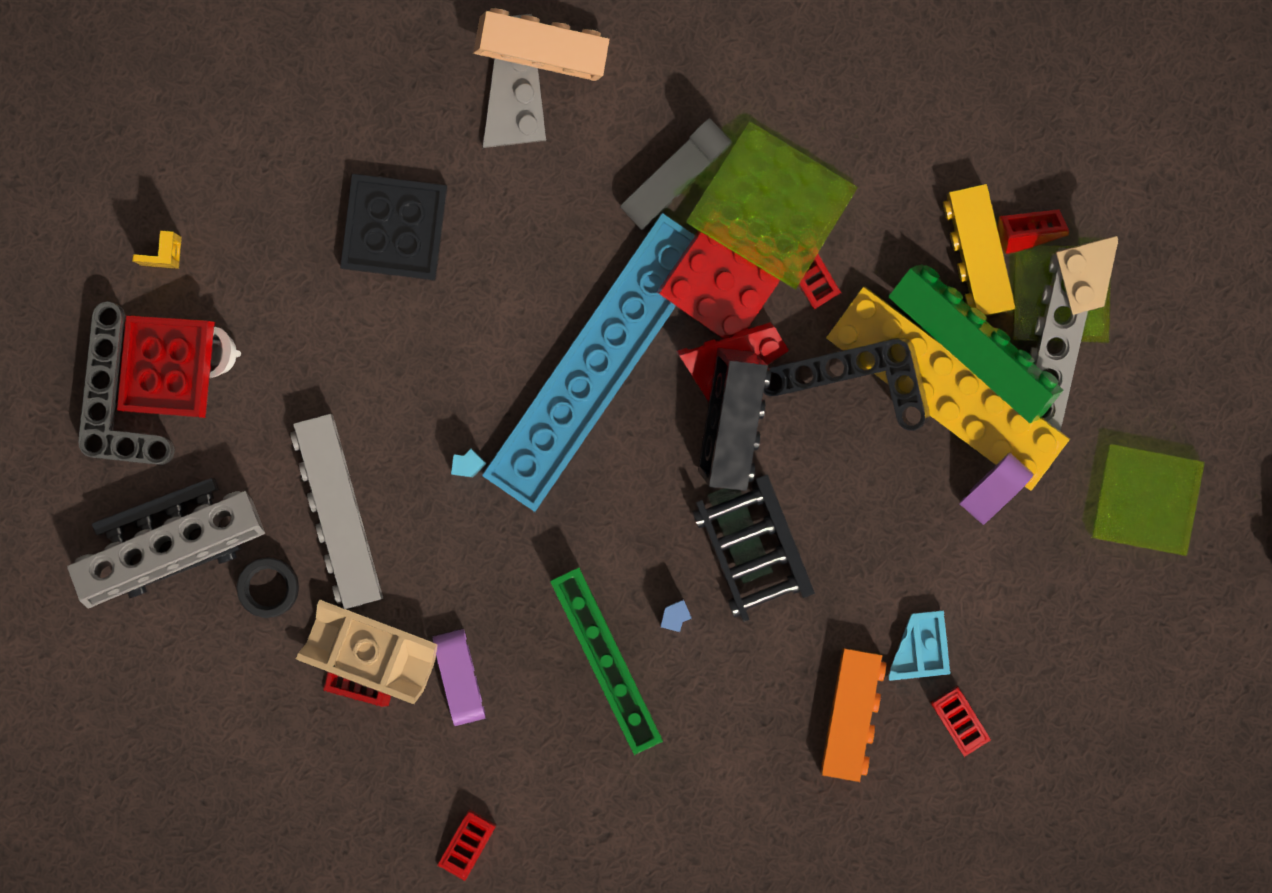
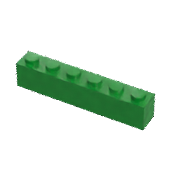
(976, 343)
(606, 661)

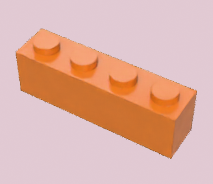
(851, 715)

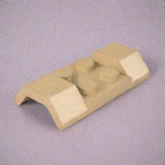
(369, 652)

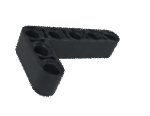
(853, 368)

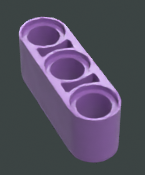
(996, 488)
(458, 678)

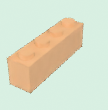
(541, 45)

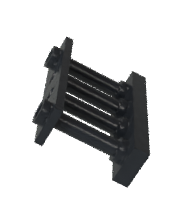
(173, 507)
(784, 553)

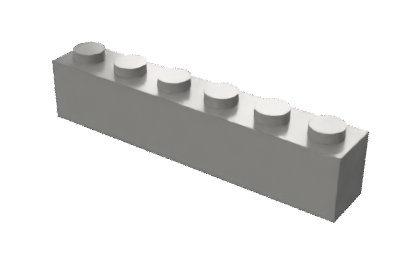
(337, 510)

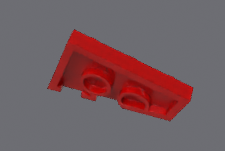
(701, 361)

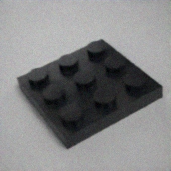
(394, 227)

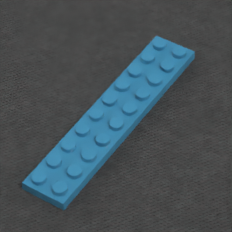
(590, 370)

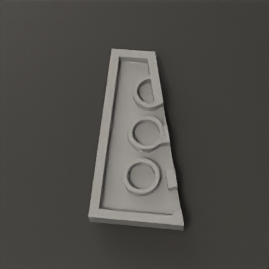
(514, 105)

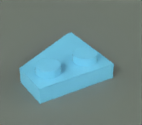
(922, 648)

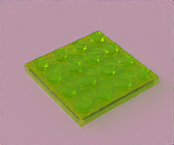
(772, 205)

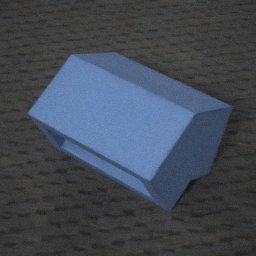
(675, 615)

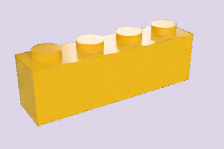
(979, 250)

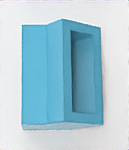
(467, 465)

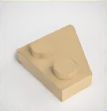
(1087, 273)

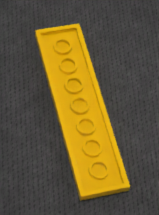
(952, 390)

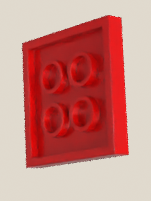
(717, 286)
(165, 366)

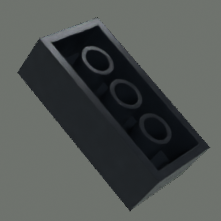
(733, 419)

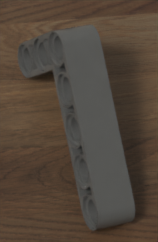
(108, 397)

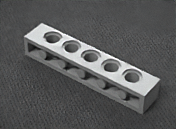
(1068, 331)
(183, 552)

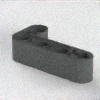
(676, 174)

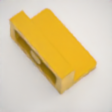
(168, 252)

